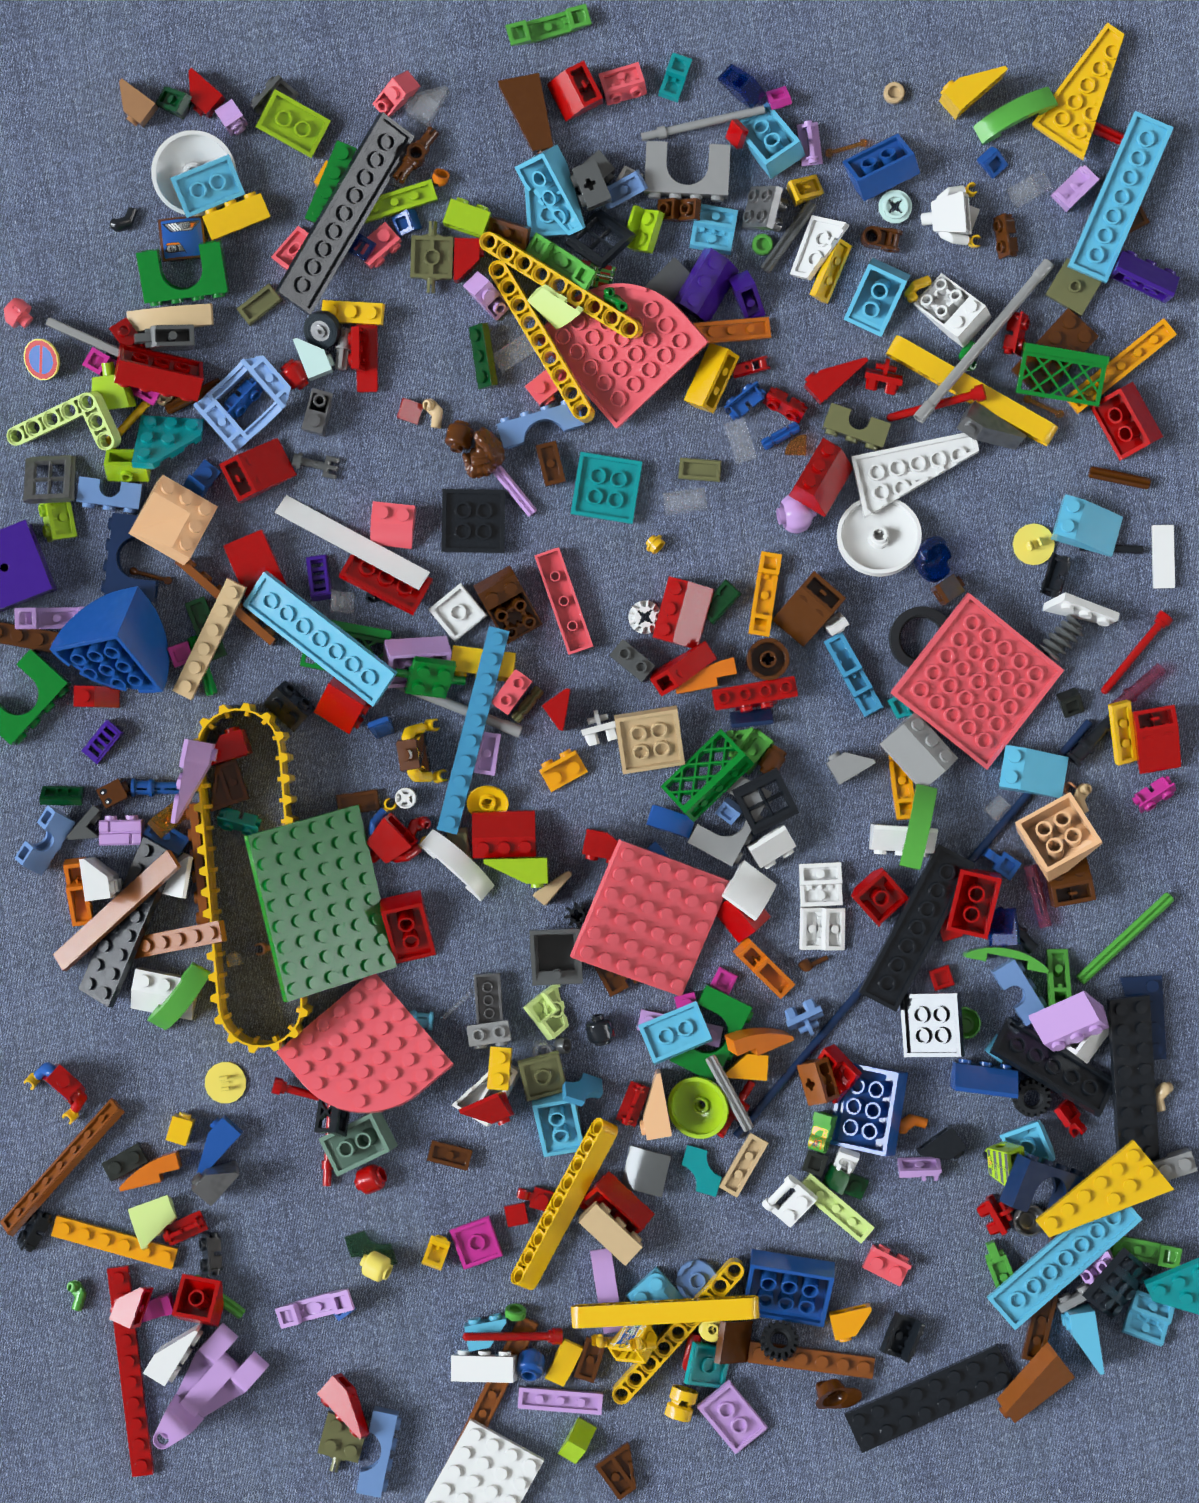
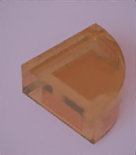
(796, 446)

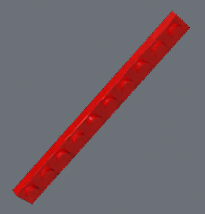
(131, 1380)

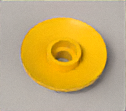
(477, 799)

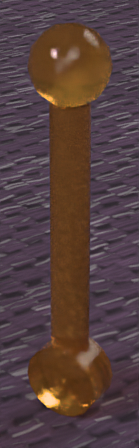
(829, 152)
(1058, 413)

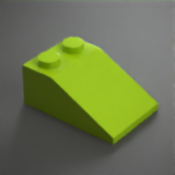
(525, 869)

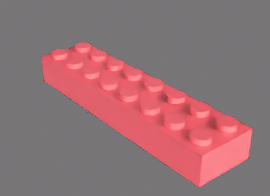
(563, 601)

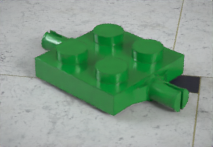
(430, 677)

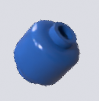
(530, 1364)

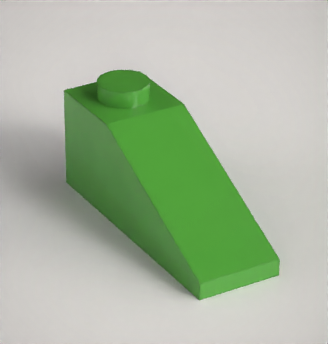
(1058, 976)

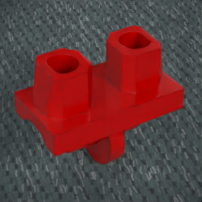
(892, 380)
(999, 1212)

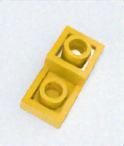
(564, 1362)

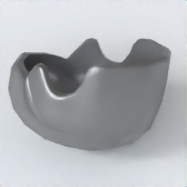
(1025, 1221)

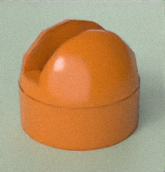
(440, 177)

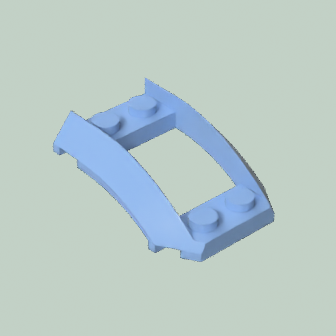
(219, 418)

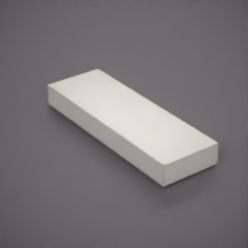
(1163, 556)

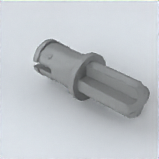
(342, 350)

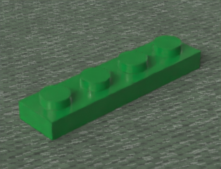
(335, 168)

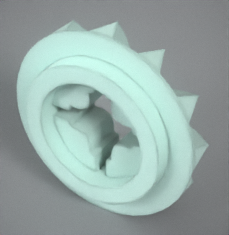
(895, 196)

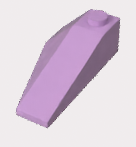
(195, 761)

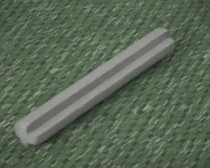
(729, 1092)

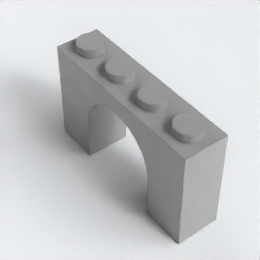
(660, 183)
(729, 847)

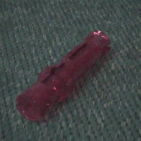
(1141, 684)
(1031, 871)

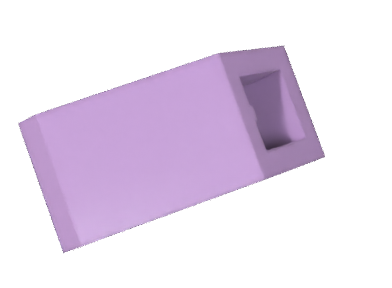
(231, 118)
(486, 295)

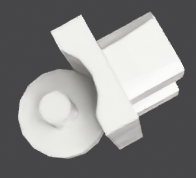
(591, 733)

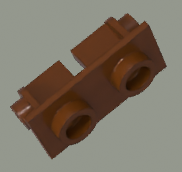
(1003, 227)

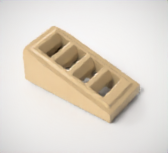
(546, 893)

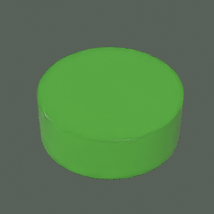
(762, 244)
(515, 1312)

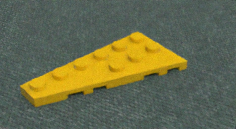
(1082, 95)
(1115, 1185)

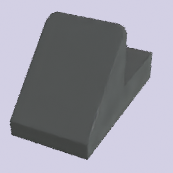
(83, 829)

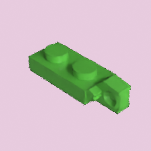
(997, 1264)

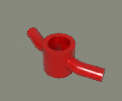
(731, 1116)

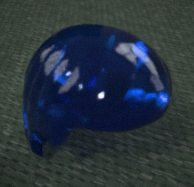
(933, 559)

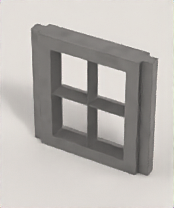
(68, 479)

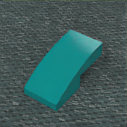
(675, 77)

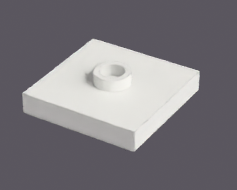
(457, 612)

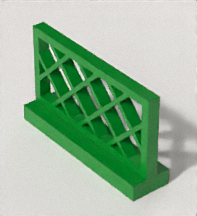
(1064, 355)
(357, 632)
(716, 784)

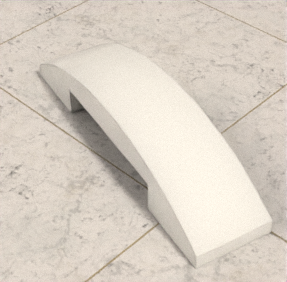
(458, 863)

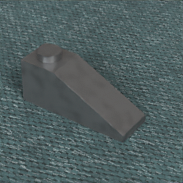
(989, 428)

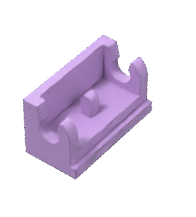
(1075, 187)

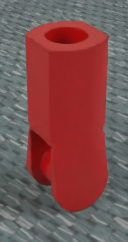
(746, 368)
(694, 1336)

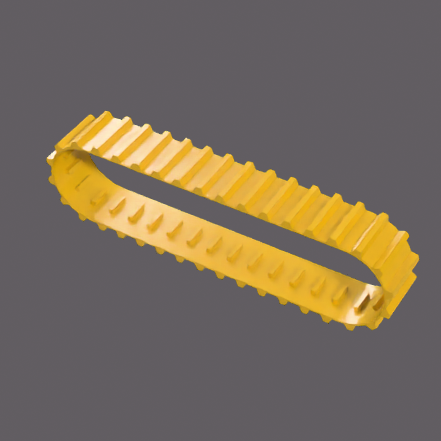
(209, 870)

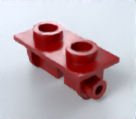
(1018, 326)
(125, 332)
(777, 402)
(632, 1103)
(185, 1228)

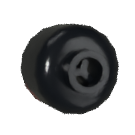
(600, 1030)

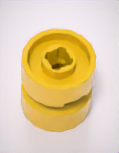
(678, 1410)

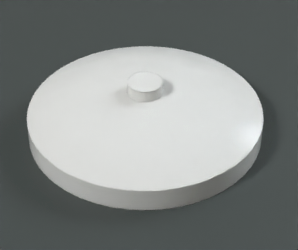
(180, 154)
(882, 541)

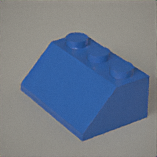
(881, 167)
(984, 1078)

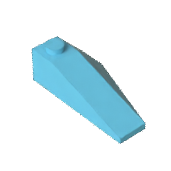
(550, 180)

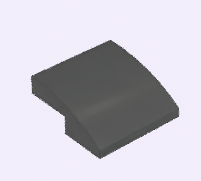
(669, 280)
(645, 1170)

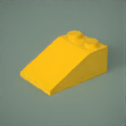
(967, 90)

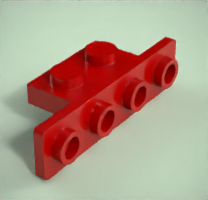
(364, 356)
(754, 695)

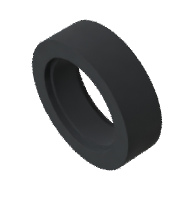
(898, 625)

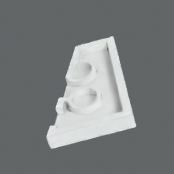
(818, 242)
(1081, 609)

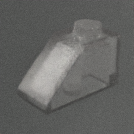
(426, 104)

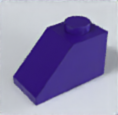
(746, 295)

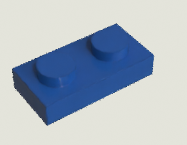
(173, 840)

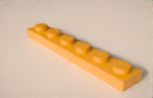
(1126, 361)
(113, 1241)

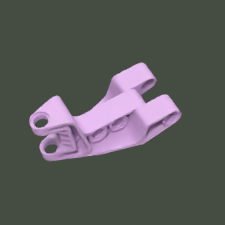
(208, 1384)

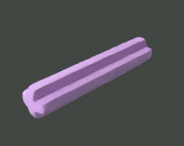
(515, 491)

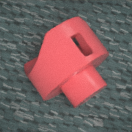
(17, 313)

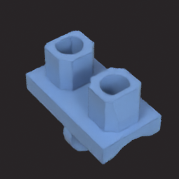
(812, 1013)

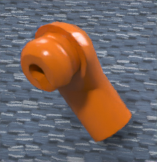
(910, 1121)

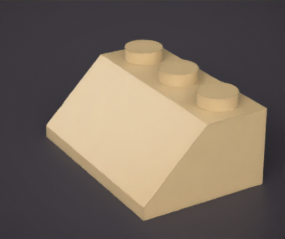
(611, 1232)

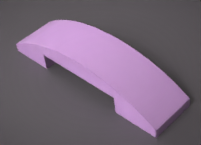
(43, 617)
(605, 1280)
(314, 1307)

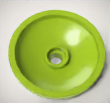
(690, 1115)

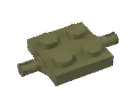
(431, 257)
(339, 1442)

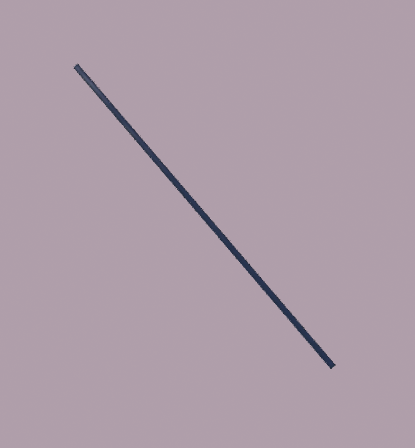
(856, 995)

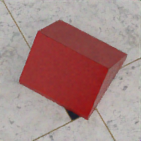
(557, 708)
(738, 922)

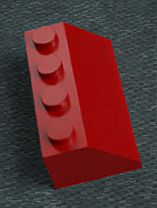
(158, 372)

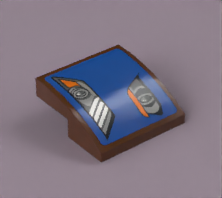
(180, 238)

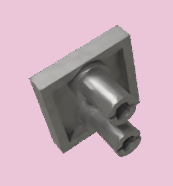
(763, 207)

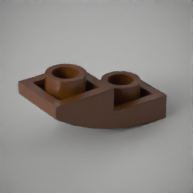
(680, 210)

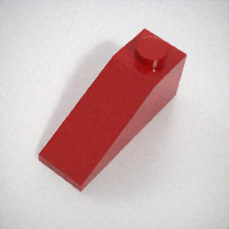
(830, 379)

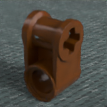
(883, 239)

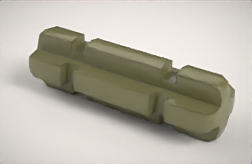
(527, 704)

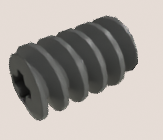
(1062, 638)

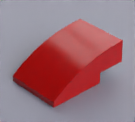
(252, 557)

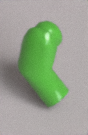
(79, 1293)

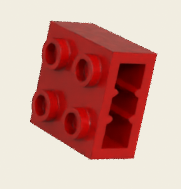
(342, 706)

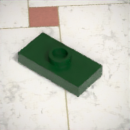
(722, 600)
(62, 795)

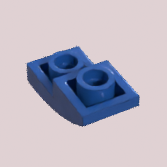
(670, 821)

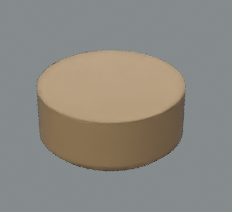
(894, 93)

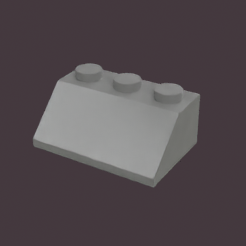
(918, 750)

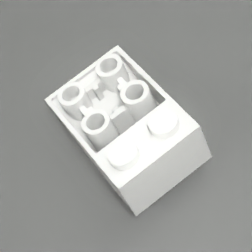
(953, 310)
(165, 1362)

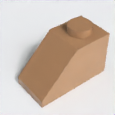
(136, 105)

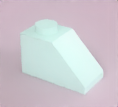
(314, 359)

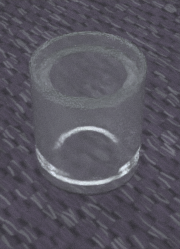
(997, 808)

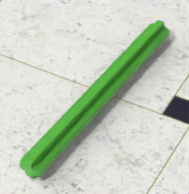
(1125, 938)

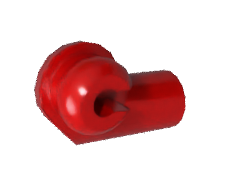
(419, 824)

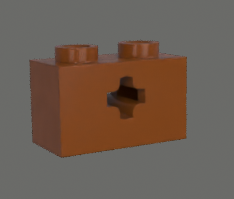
(818, 1081)

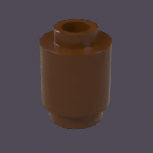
(772, 759)

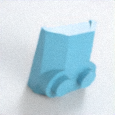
(1033, 1138)
(654, 1287)

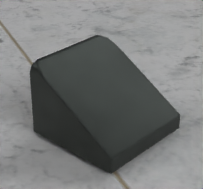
(1070, 702)

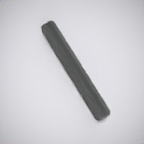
(788, 237)

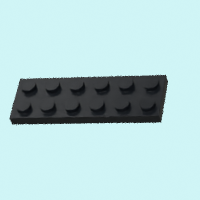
(1056, 1070)

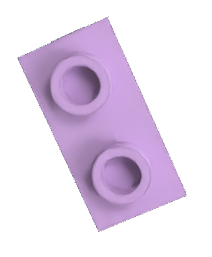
(809, 136)

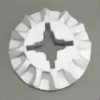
(634, 616)

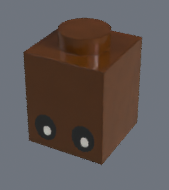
(114, 792)

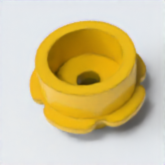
(655, 544)

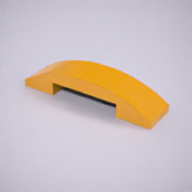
(764, 594)
(901, 790)

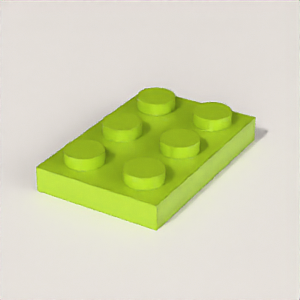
(292, 123)

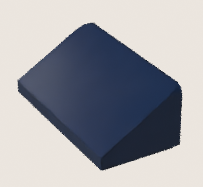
(753, 718)

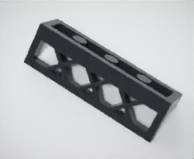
(338, 1120)

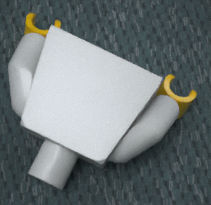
(952, 215)

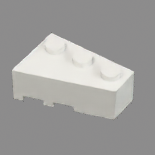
(480, 1091)

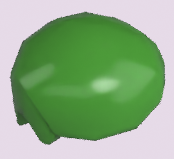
(971, 1022)

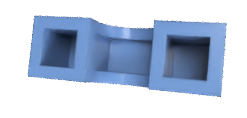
(91, 493)
(39, 856)
(1011, 974)

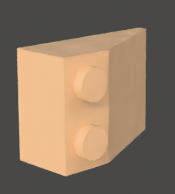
(655, 1114)

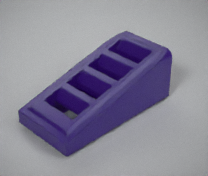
(319, 595)
(96, 737)

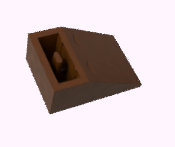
(508, 603)
(808, 608)
(1072, 887)

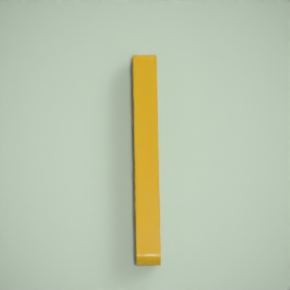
(552, 279)
(547, 349)
(937, 370)
(564, 1204)
(665, 1311)
(673, 1340)

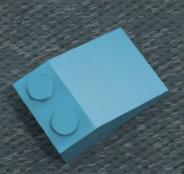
(772, 142)
(876, 297)
(1086, 526)
(1033, 772)
(557, 1125)
(1083, 1327)

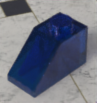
(741, 85)

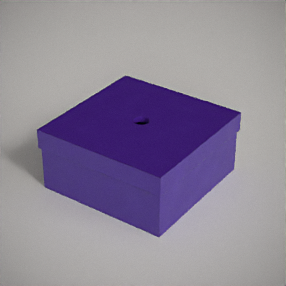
(22, 566)

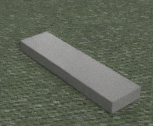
(83, 337)

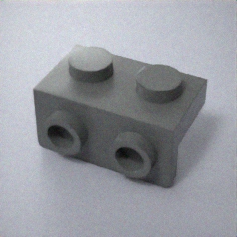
(260, 99)

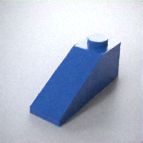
(218, 1141)

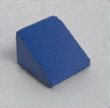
(992, 162)
(406, 222)

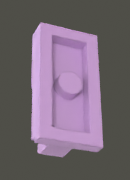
(919, 1167)

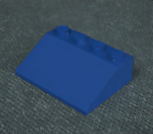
(871, 1111)
(790, 1286)

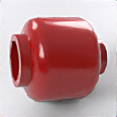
(294, 374)
(370, 1179)

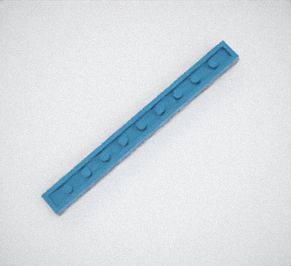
(473, 730)

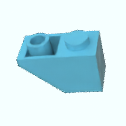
(492, 1324)

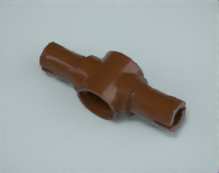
(410, 163)

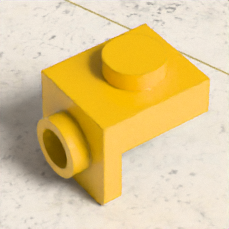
(436, 1252)

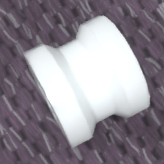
(405, 798)

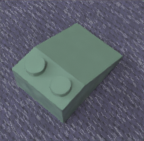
(365, 1140)

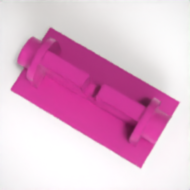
(1161, 791)

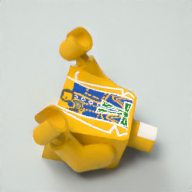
(629, 1344)

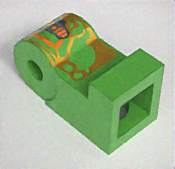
(822, 1131)

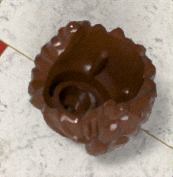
(485, 456)

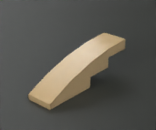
(195, 314)

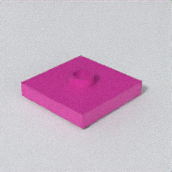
(476, 1242)

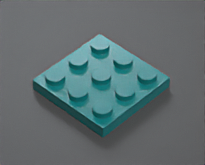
(606, 488)

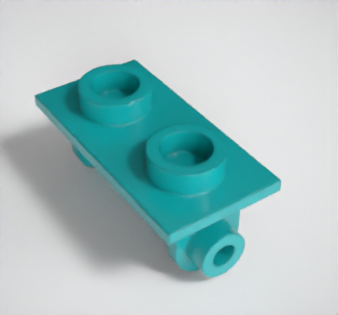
(229, 820)

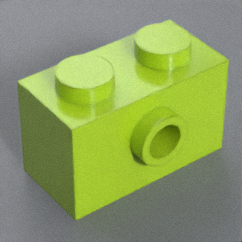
(466, 217)
(119, 467)

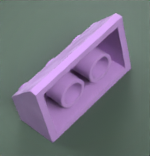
(401, 653)
(1069, 1021)

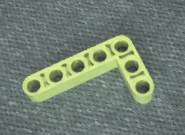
(65, 416)

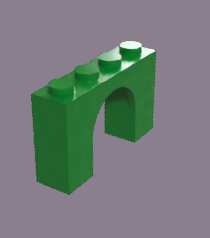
(158, 289)
(50, 687)
(735, 1015)

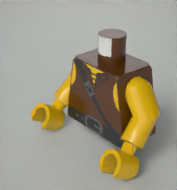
(414, 753)

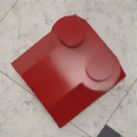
(879, 896)

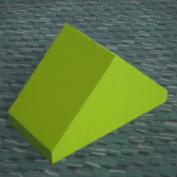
(577, 1440)

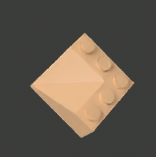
(173, 520)
(1058, 836)

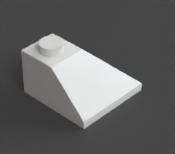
(178, 882)

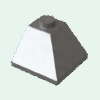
(214, 1181)

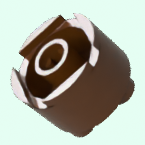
(776, 667)

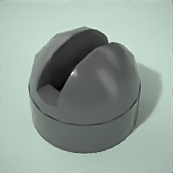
(563, 1045)

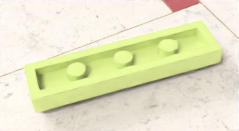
(838, 1209)

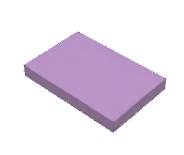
(732, 1416)

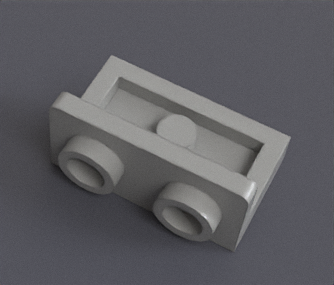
(489, 1033)

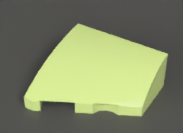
(553, 306)
(548, 1012)
(151, 1219)

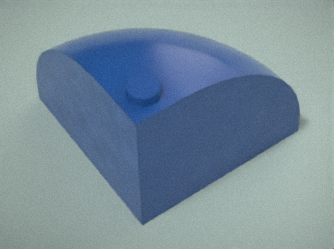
(117, 642)

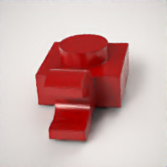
(1069, 1116)
(538, 1198)

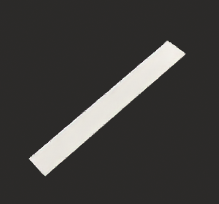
(352, 542)

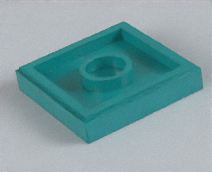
(701, 1366)

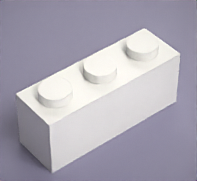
(484, 1367)

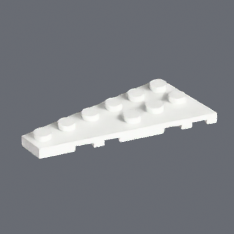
(899, 470)

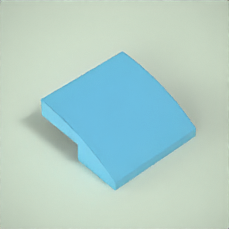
(714, 229)
(1147, 1319)

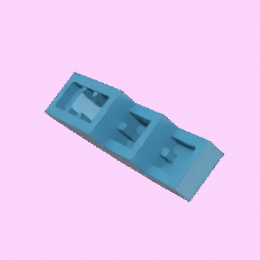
(853, 674)

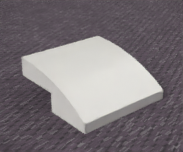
(820, 884)
(749, 890)
(822, 928)

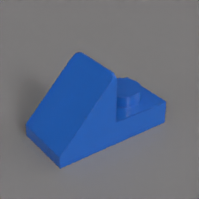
(202, 478)

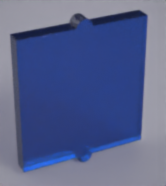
(1004, 928)

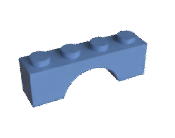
(514, 430)
(383, 1426)

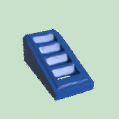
(381, 727)

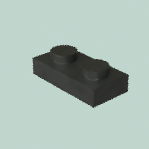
(124, 1162)

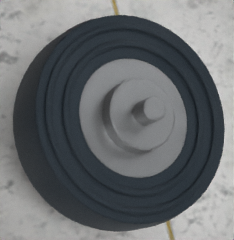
(322, 329)

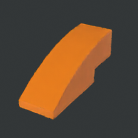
(708, 676)
(80, 911)
(764, 967)
(756, 1040)
(153, 1171)

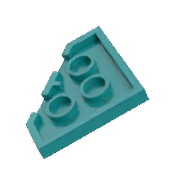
(164, 438)
(1177, 1287)

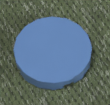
(694, 1272)

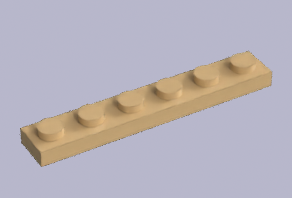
(209, 638)

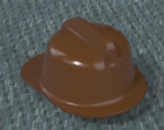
(835, 1395)

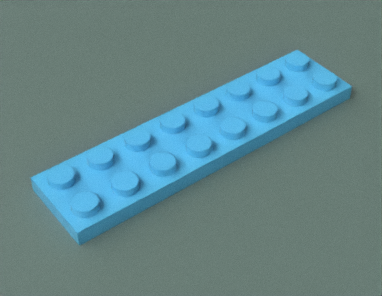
(1120, 197)
(319, 638)
(1059, 1265)

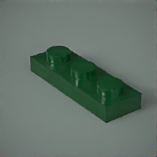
(483, 356)
(198, 613)

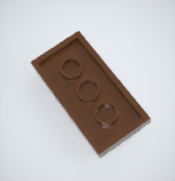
(1066, 333)

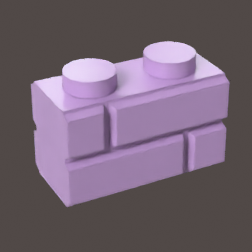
(121, 831)

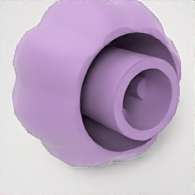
(794, 515)

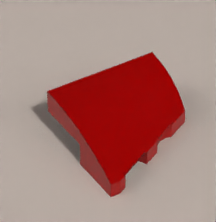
(843, 1070)

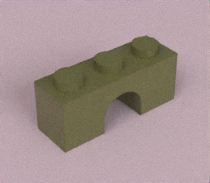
(838, 423)

